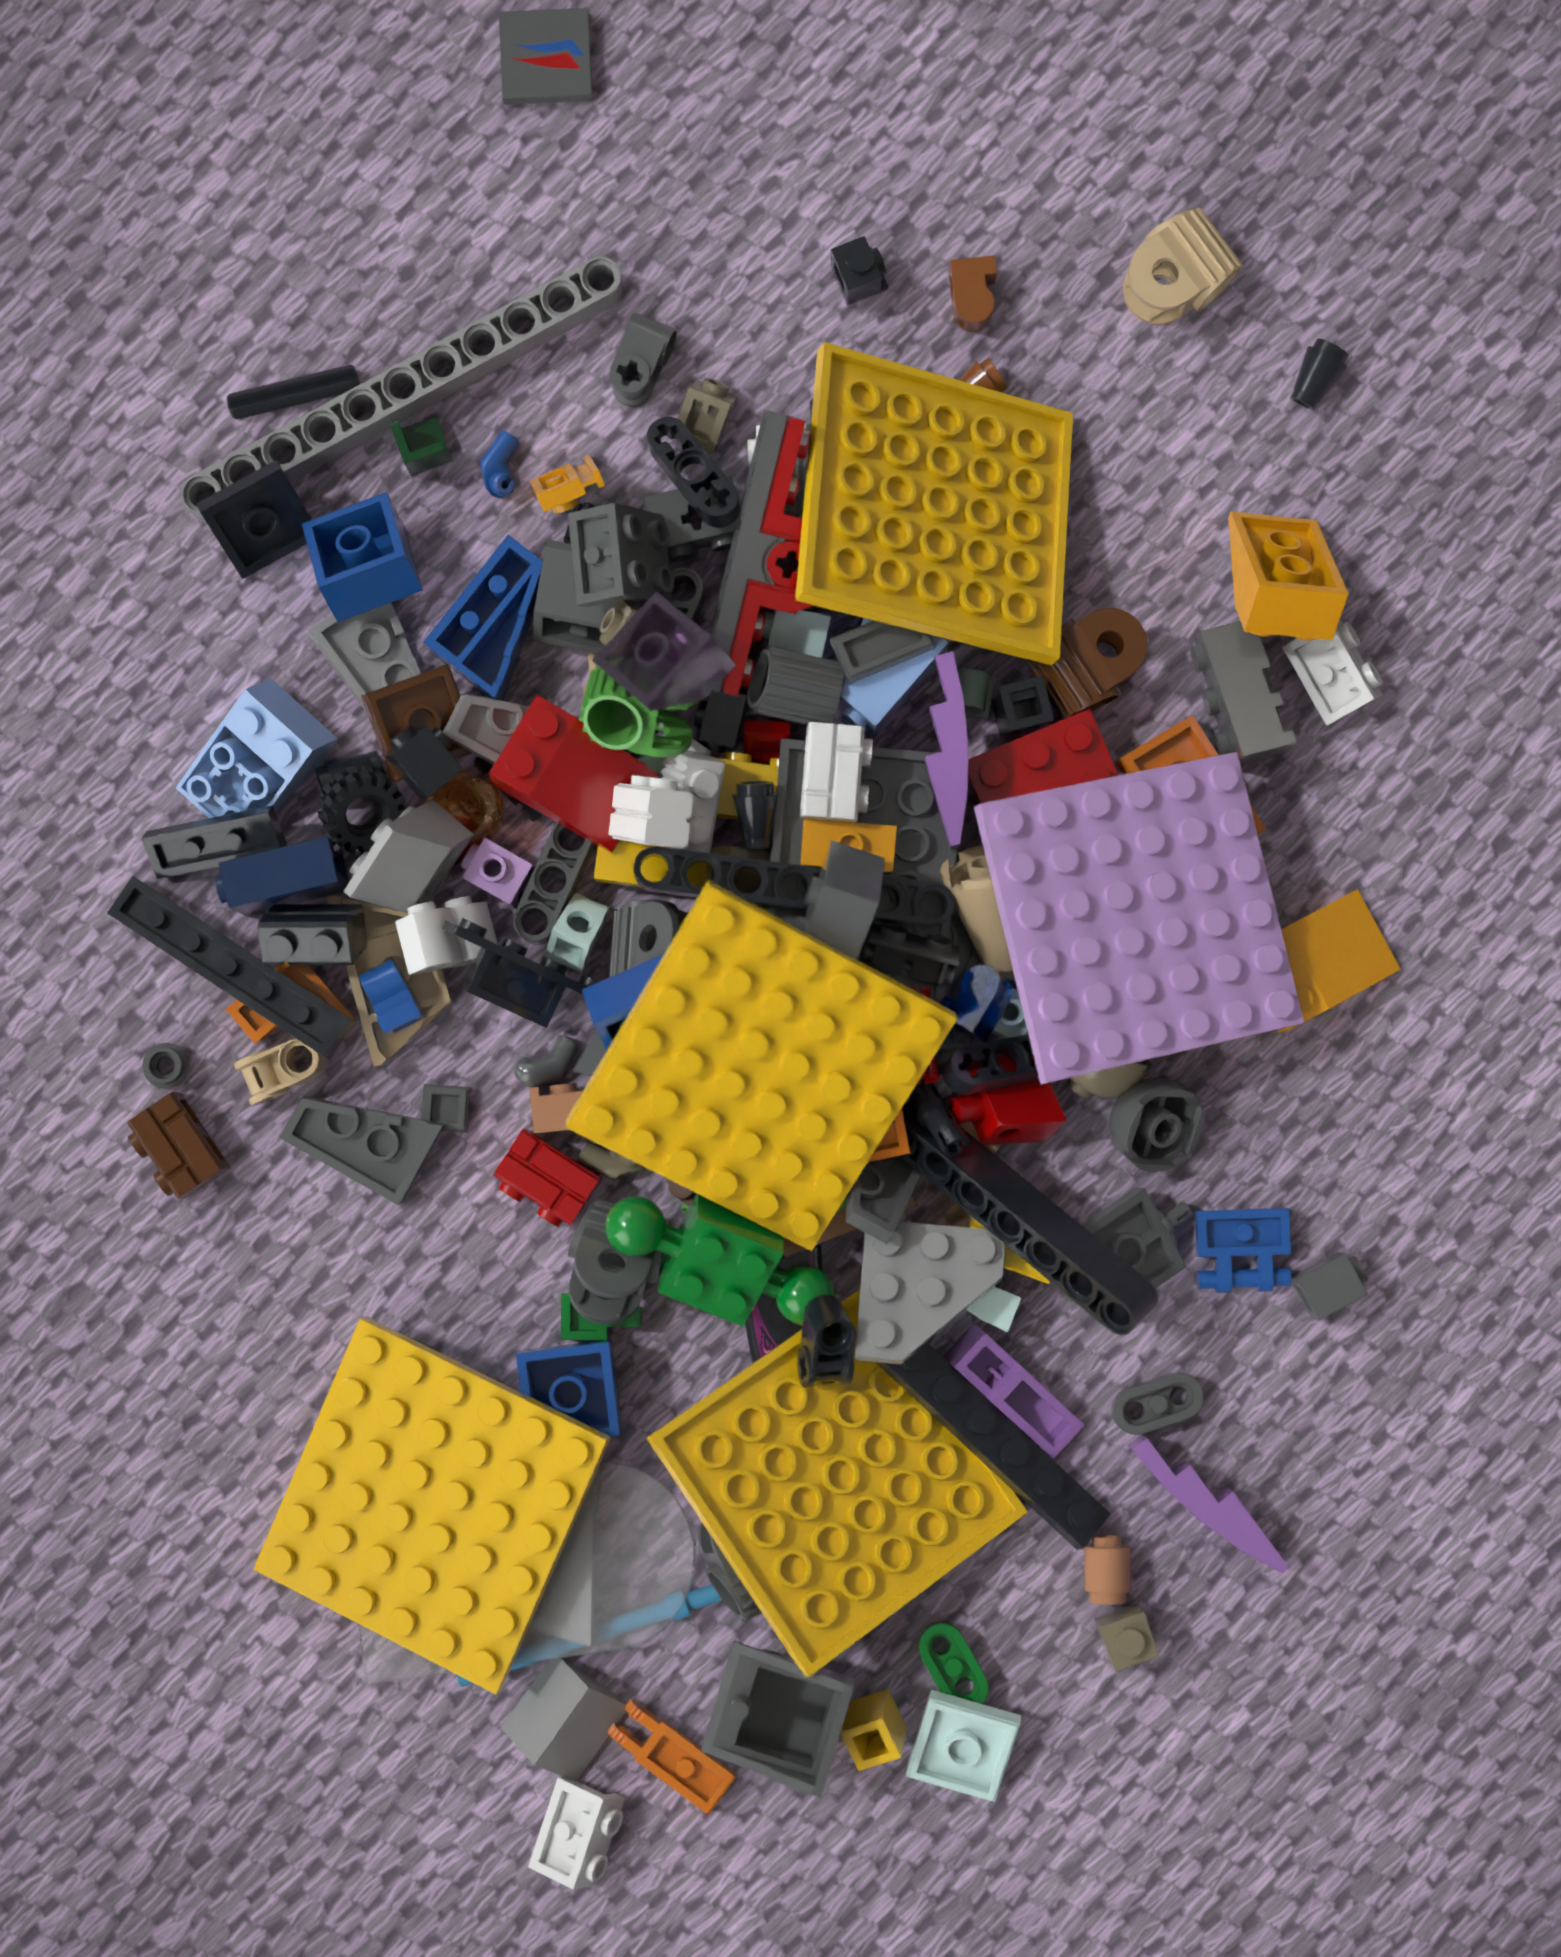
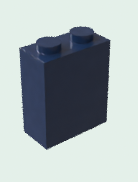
(282, 876)

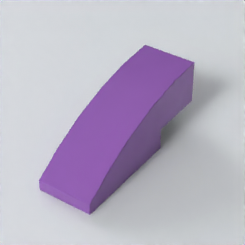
(1014, 1390)

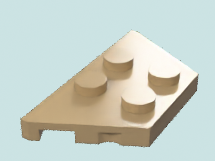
(382, 945)

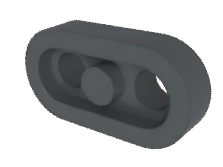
(1156, 1403)

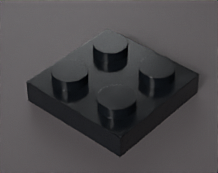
(257, 519)

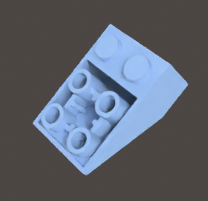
(256, 754)

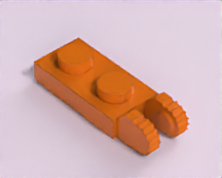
(675, 1759)

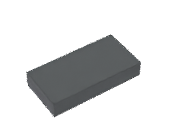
(877, 648)

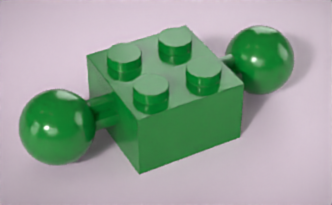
(715, 1259)

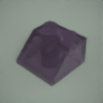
(664, 657)

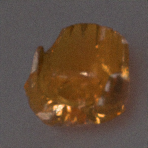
(472, 803)

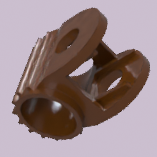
(1082, 675)

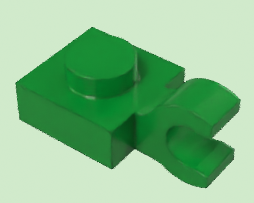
(578, 1328)

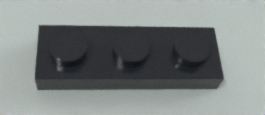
(212, 840)

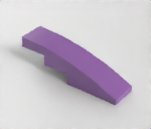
(950, 767)
(1220, 1512)

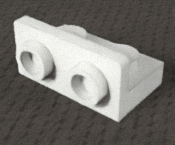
(1335, 673)
(576, 1834)

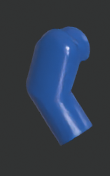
(495, 465)

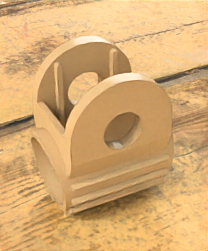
(1190, 257)

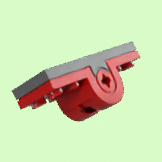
(759, 538)

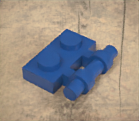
(1243, 1234)

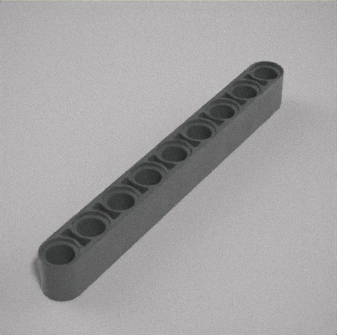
(574, 863)

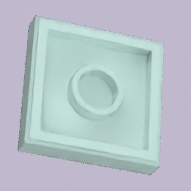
(963, 1745)

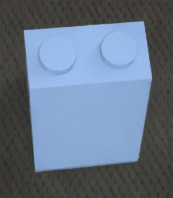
(879, 696)

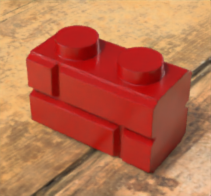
(547, 1178)

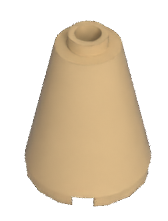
(977, 907)

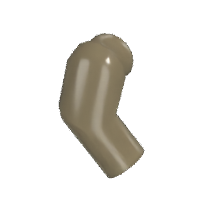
(607, 1163)

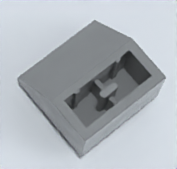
(408, 858)

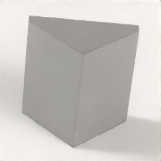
(563, 1719)

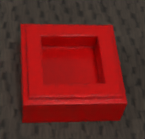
(764, 738)

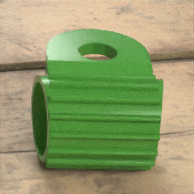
(629, 722)

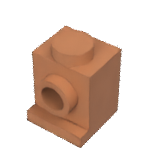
(552, 1110)

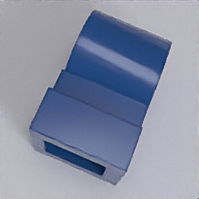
(391, 997)

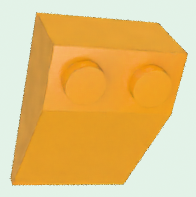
(1284, 577)
(1336, 954)

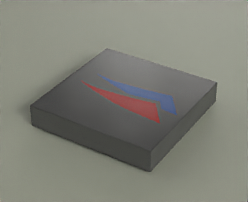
(545, 56)

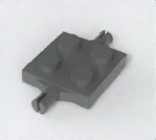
(1141, 1235)

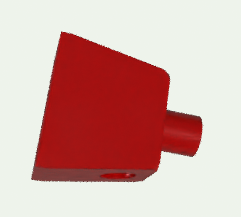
(1011, 1113)

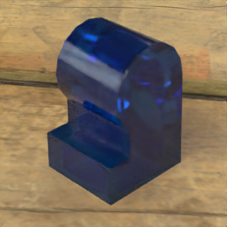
(981, 1001)

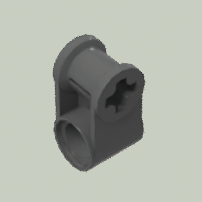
(644, 353)

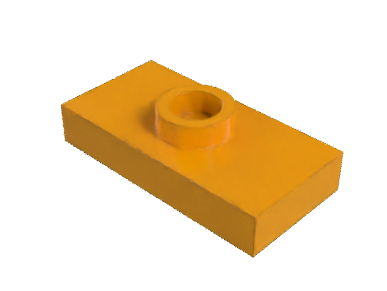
(866, 837)

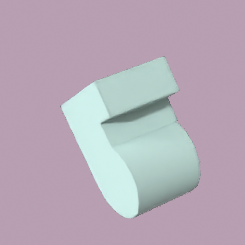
(576, 932)

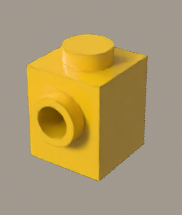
(873, 1730)

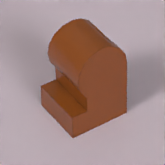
(969, 295)

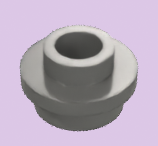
(153, 1058)

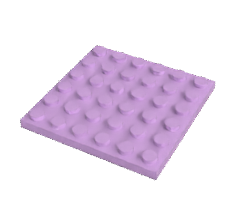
(1138, 916)

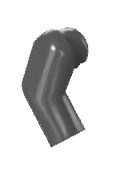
(549, 1068)

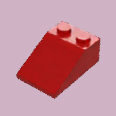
(563, 772)

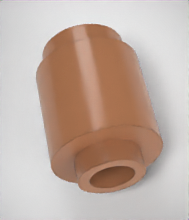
(1107, 1570)

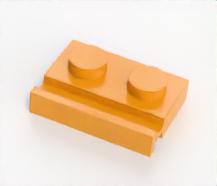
(564, 485)

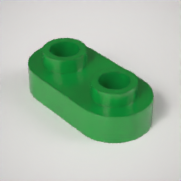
(952, 1664)

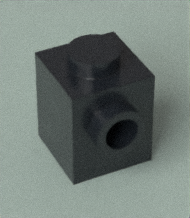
(423, 759)

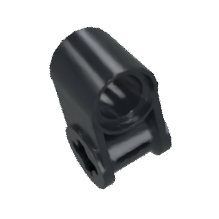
(826, 1350)

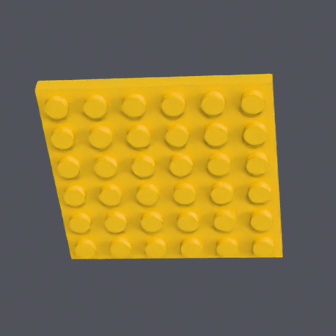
(935, 505)
(760, 1067)
(830, 1495)
(431, 1504)

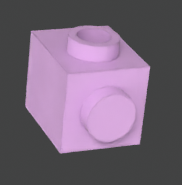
(497, 871)

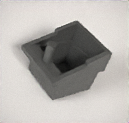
(778, 1718)

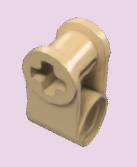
(274, 1072)

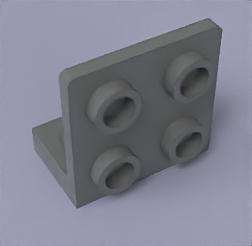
(619, 554)

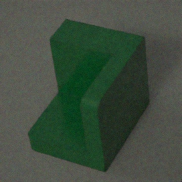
(421, 445)

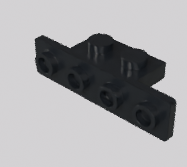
(512, 980)

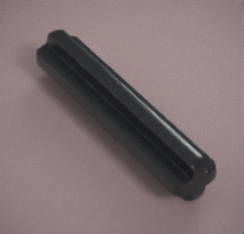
(292, 392)

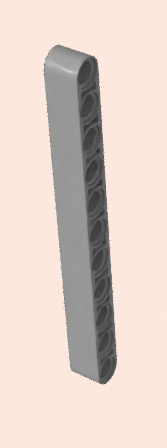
(419, 371)

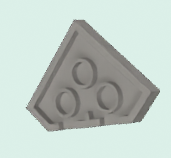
(921, 1285)

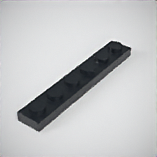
(231, 968)
(1000, 1444)

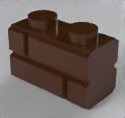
(177, 1146)

